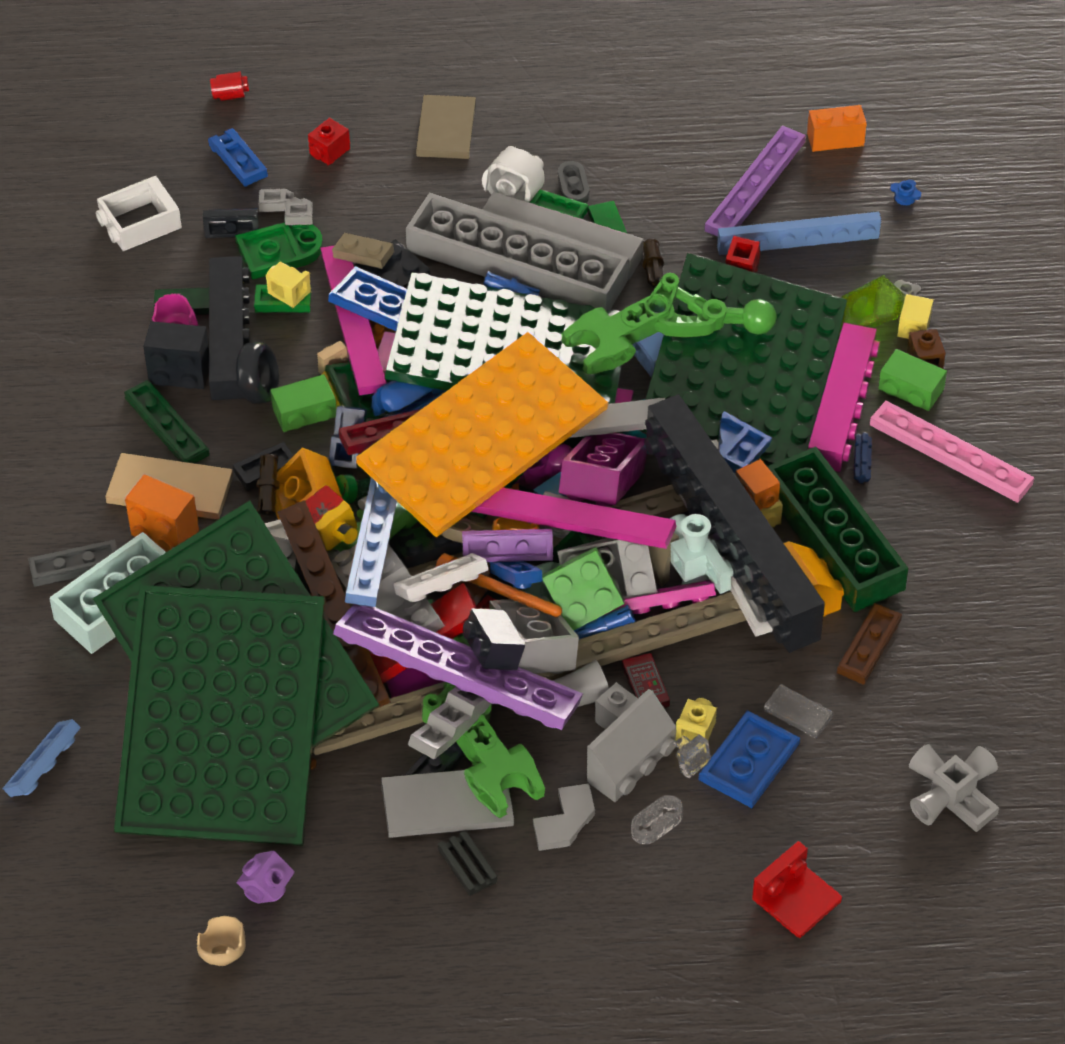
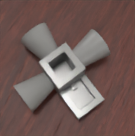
(954, 786)

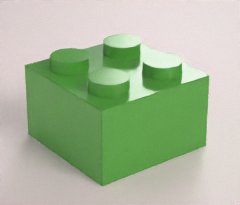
(583, 588)

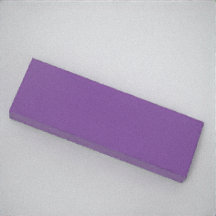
(509, 544)

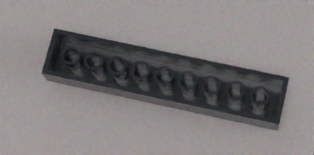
(737, 525)

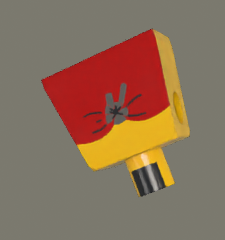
(332, 518)

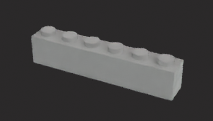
(568, 226)

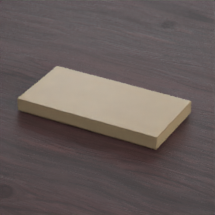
(205, 482)

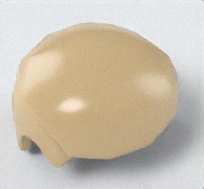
(222, 941)

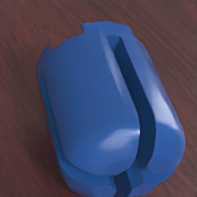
(402, 398)

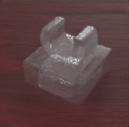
(692, 754)

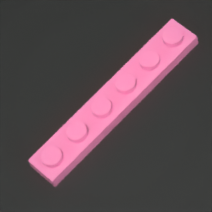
(952, 451)

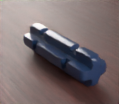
(862, 457)

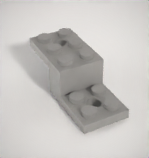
(387, 600)

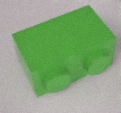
(912, 380)
(303, 403)

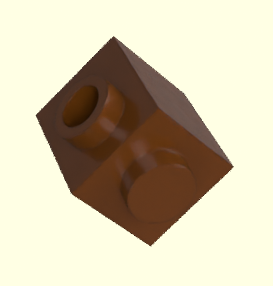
(927, 347)

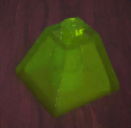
(873, 304)

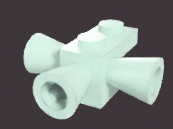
(697, 556)

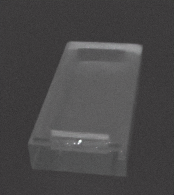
(798, 711)

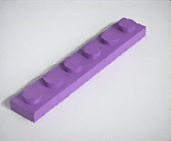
(756, 180)

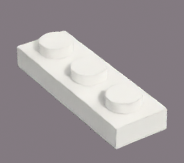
(441, 577)

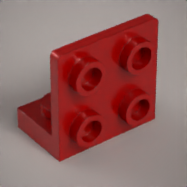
(794, 892)

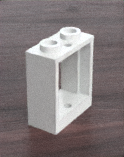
(132, 198)

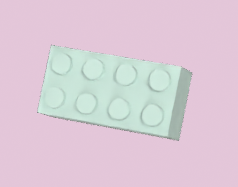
(74, 604)

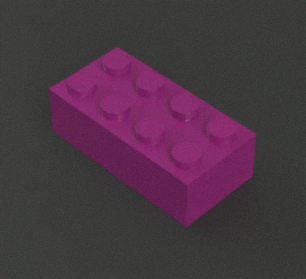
(603, 468)

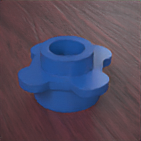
(905, 192)

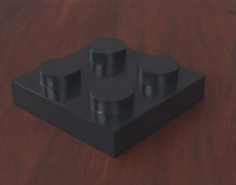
(398, 267)
(421, 546)

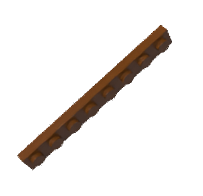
(324, 582)

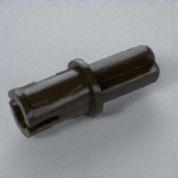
(653, 261)

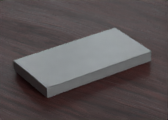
(436, 805)

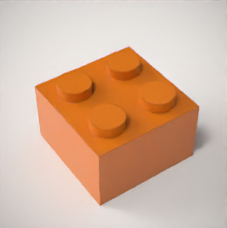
(161, 512)

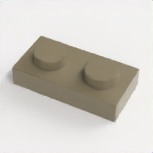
(363, 250)

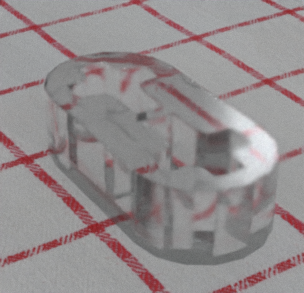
(659, 822)

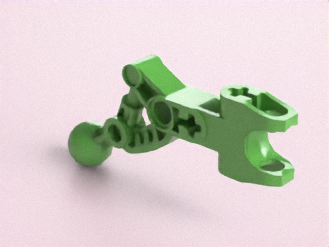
(615, 334)
(493, 764)

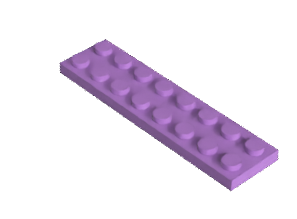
(456, 664)

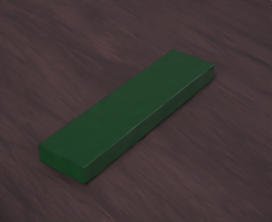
(166, 423)

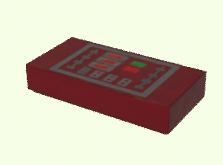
(644, 675)

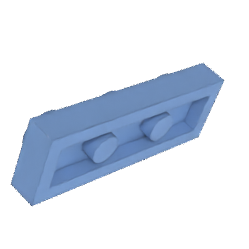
(42, 758)

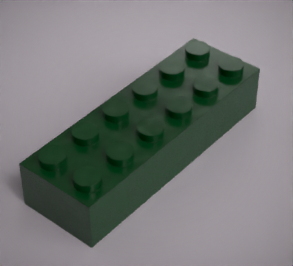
(838, 529)

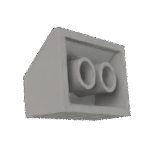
(630, 747)

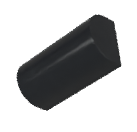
(229, 222)

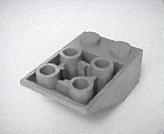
(626, 561)

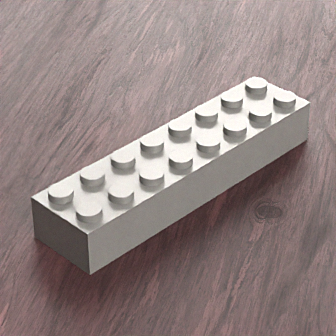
(509, 248)

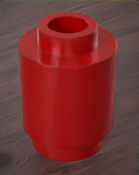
(229, 86)

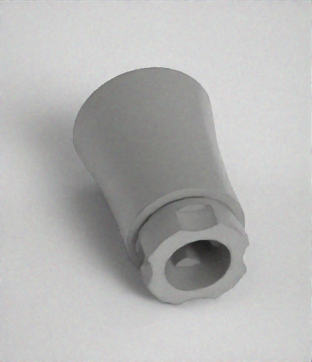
(586, 680)

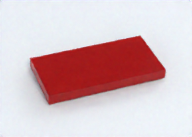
(453, 611)

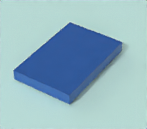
(370, 297)
(749, 759)

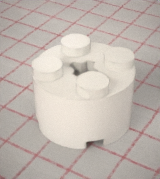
(515, 174)

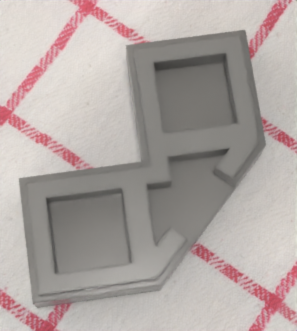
(296, 210)
(562, 829)

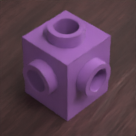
(265, 877)

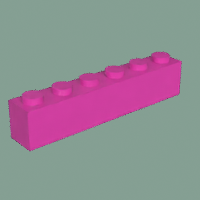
(843, 393)

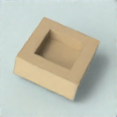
(332, 355)

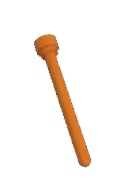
(509, 591)

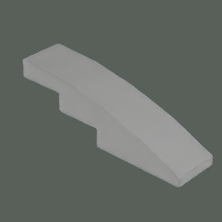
(448, 722)

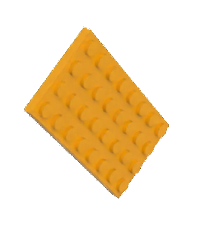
(481, 433)

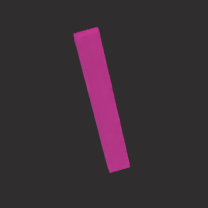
(355, 331)
(579, 517)

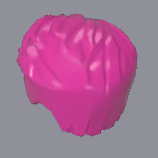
(174, 309)

